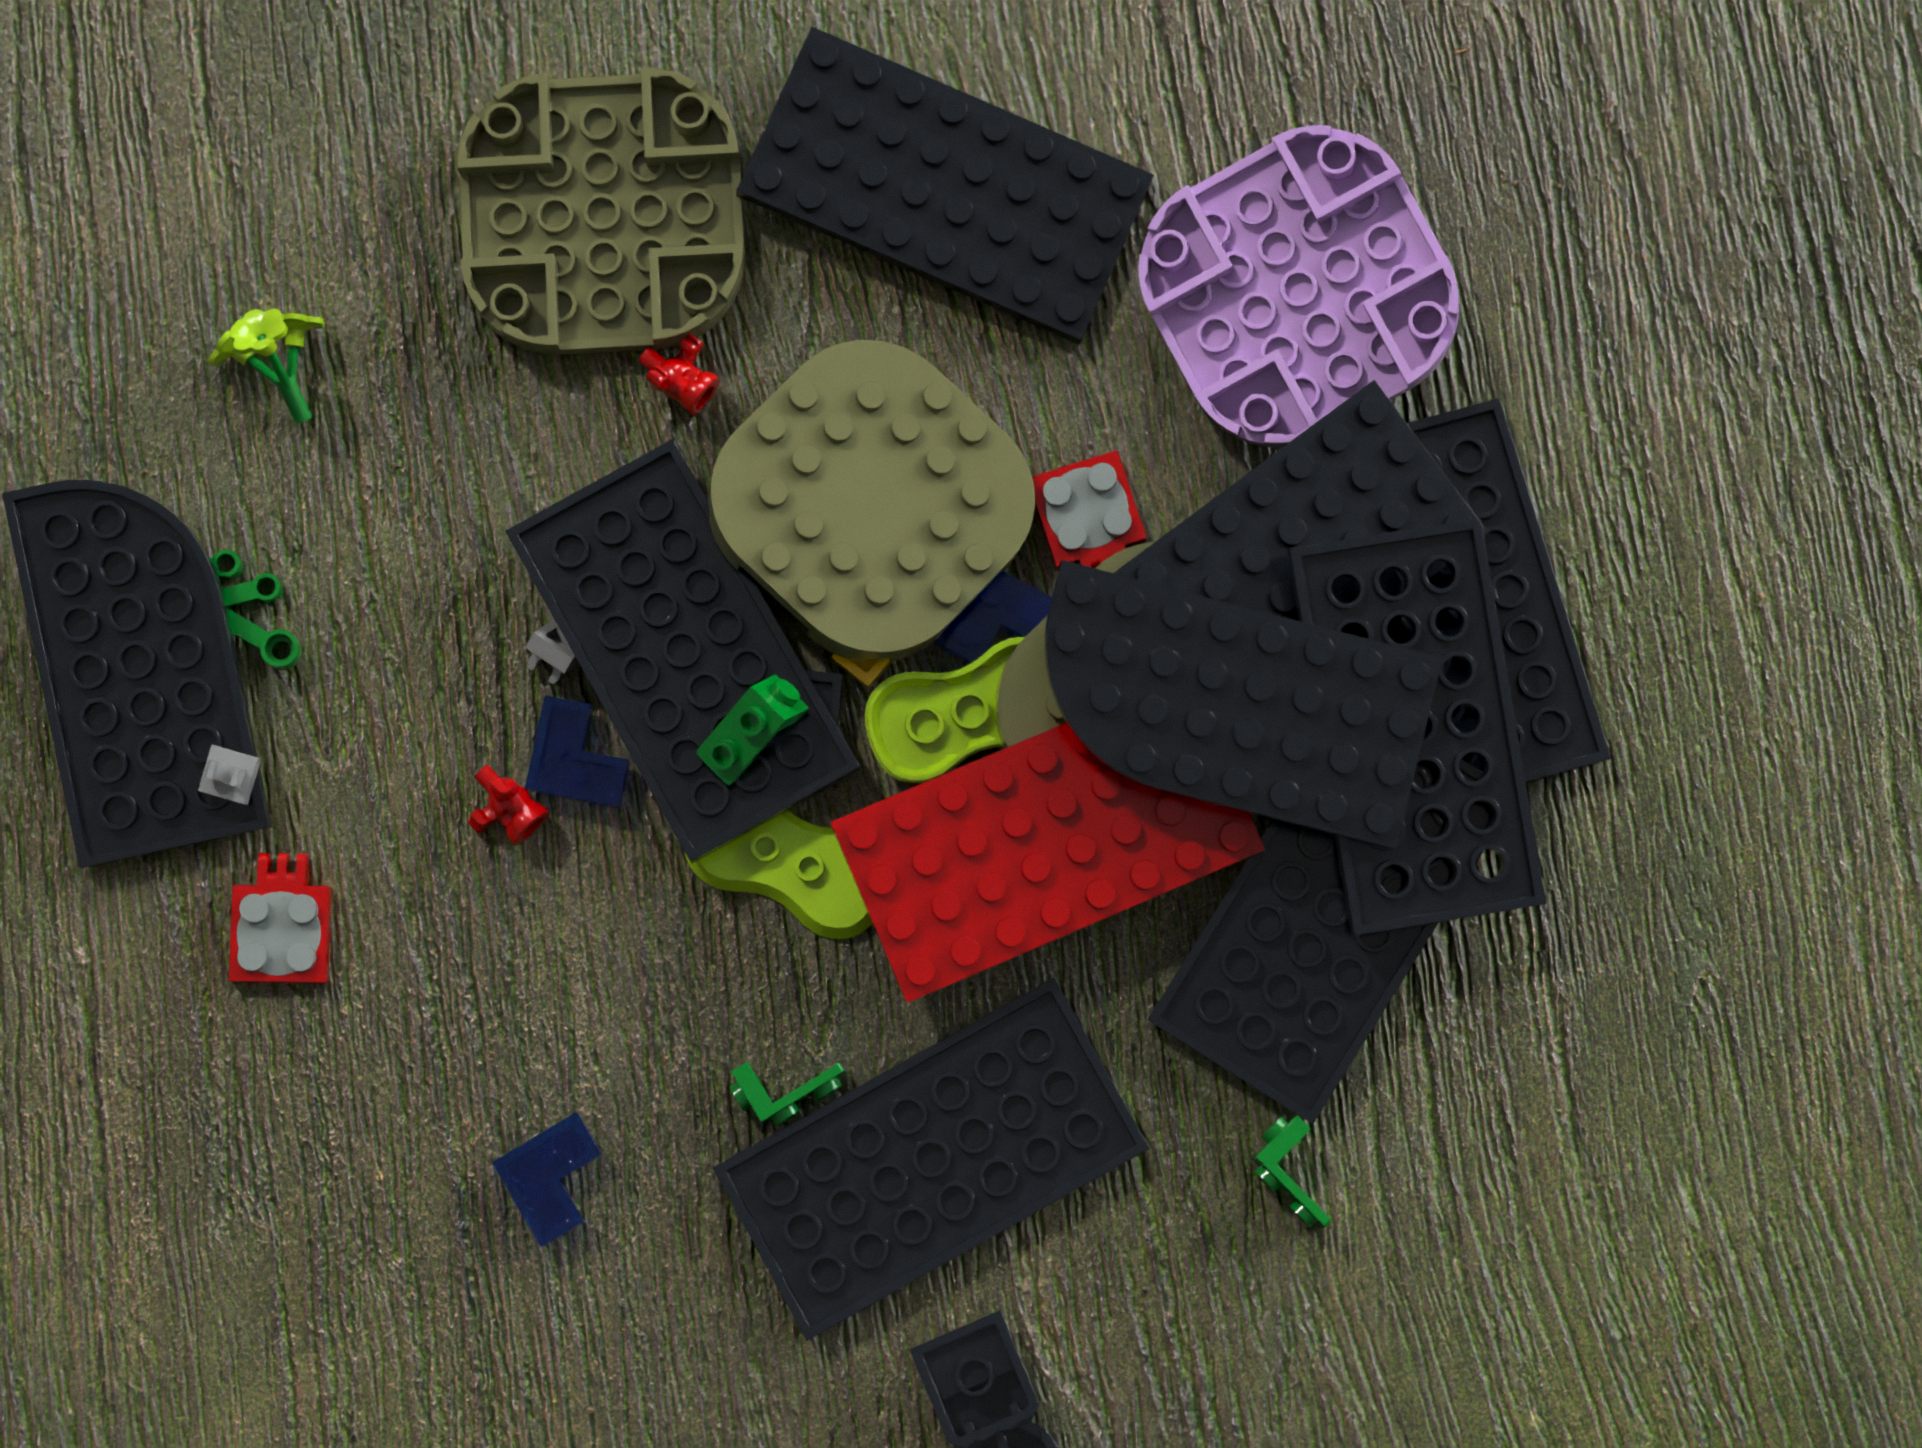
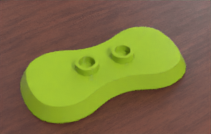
(936, 720)
(795, 867)

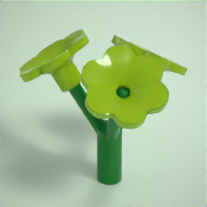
(258, 334)

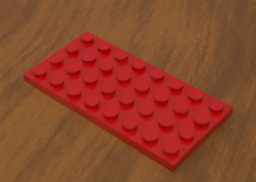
(1023, 856)

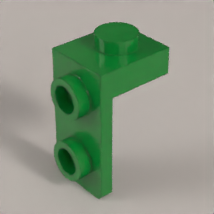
(750, 727)
(751, 1093)
(1280, 1140)

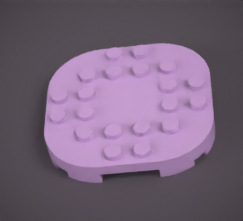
(1298, 283)

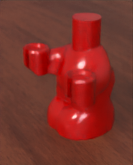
(679, 377)
(510, 805)

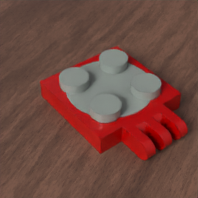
(1087, 510)
(280, 926)

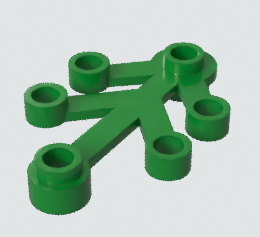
(245, 629)

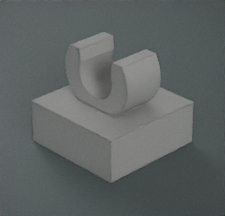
(551, 646)
(229, 774)

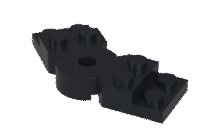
(981, 1387)

